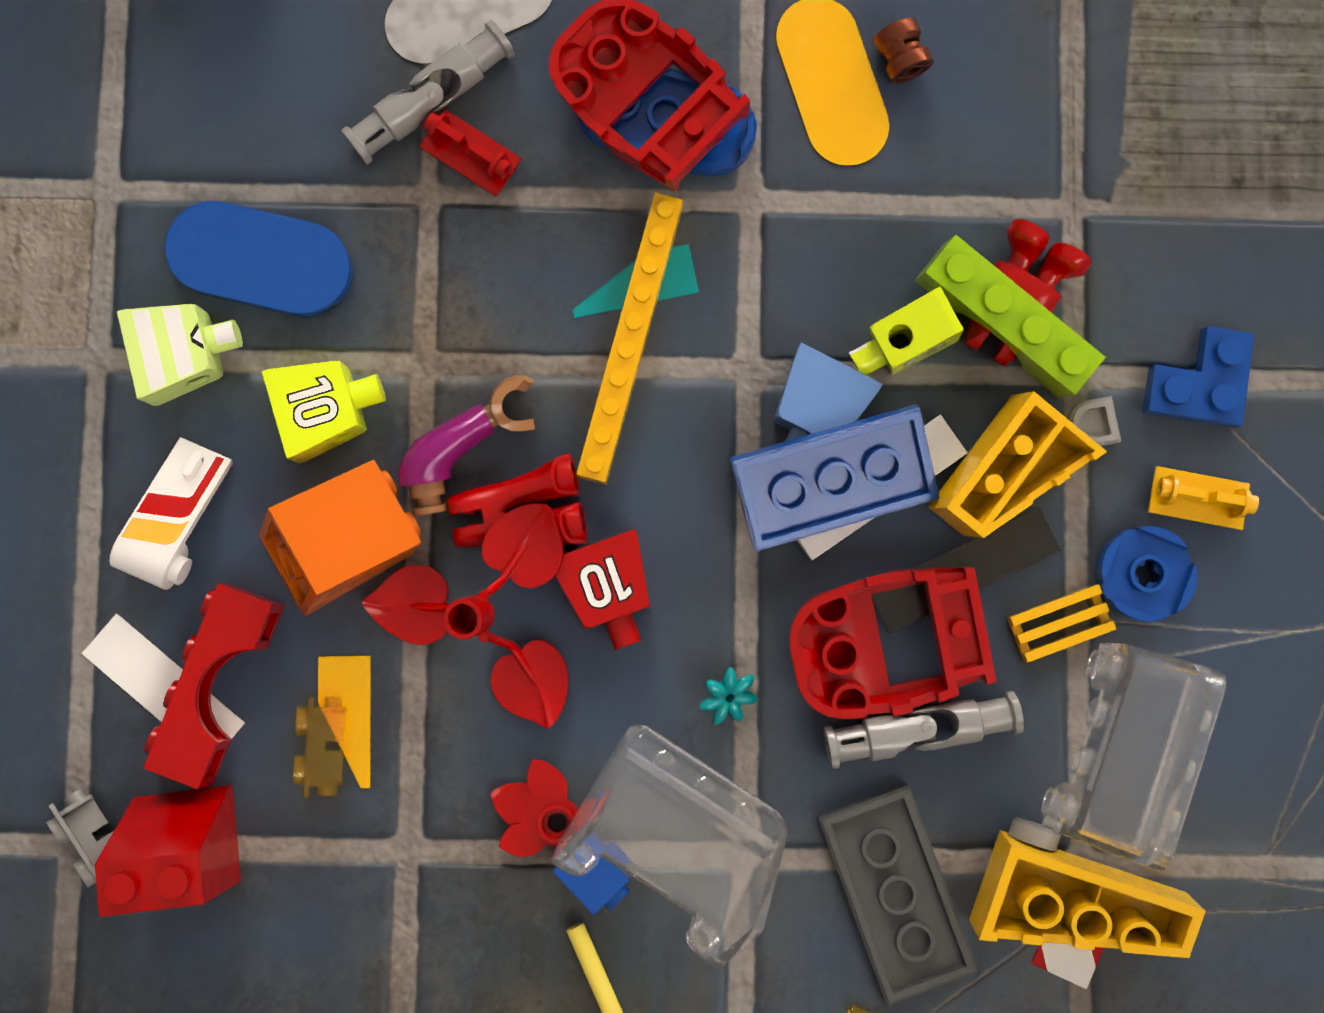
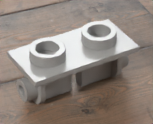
(77, 825)

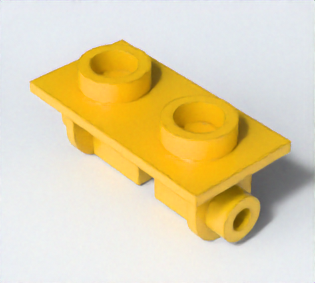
(1201, 498)

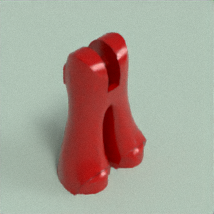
(548, 482)

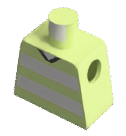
(174, 349)

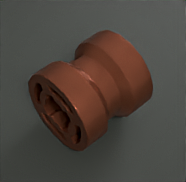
(903, 50)

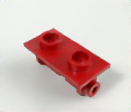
(469, 151)

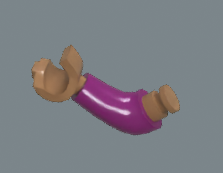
(435, 453)

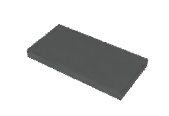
(897, 894)

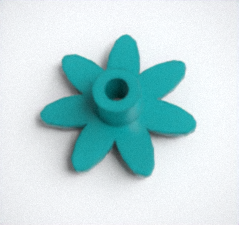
(728, 696)

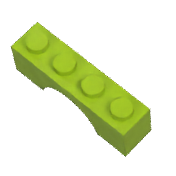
(1035, 335)

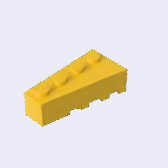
(1080, 903)

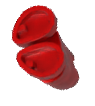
(1059, 263)

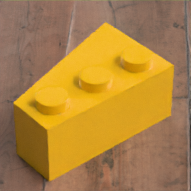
(1012, 464)

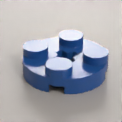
(1170, 562)

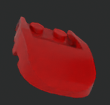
(614, 58)
(841, 653)

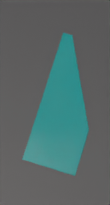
(677, 282)

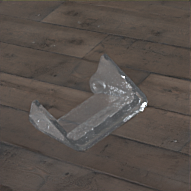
(683, 837)

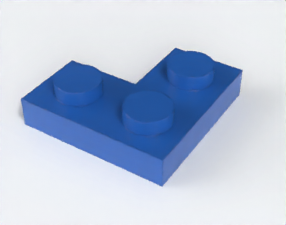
(1214, 390)

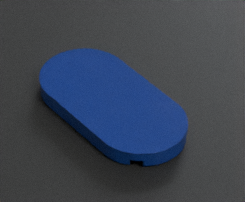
(661, 102)
(258, 258)

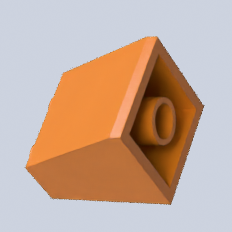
(338, 535)

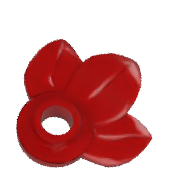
(528, 809)

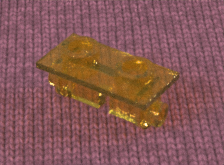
(318, 765)

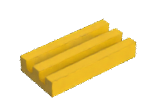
(1099, 610)

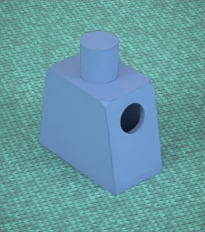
(821, 394)

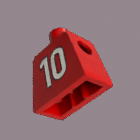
(607, 585)

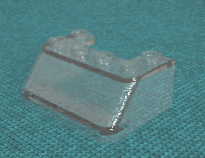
(1138, 754)

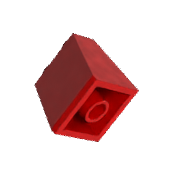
(170, 852)

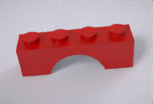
(189, 740)

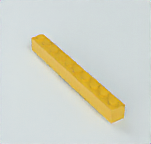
(630, 339)

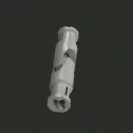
(407, 108)
(888, 735)

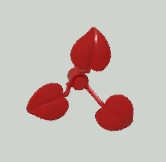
(530, 551)

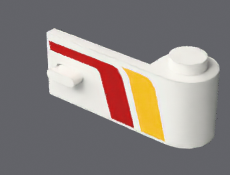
(156, 532)

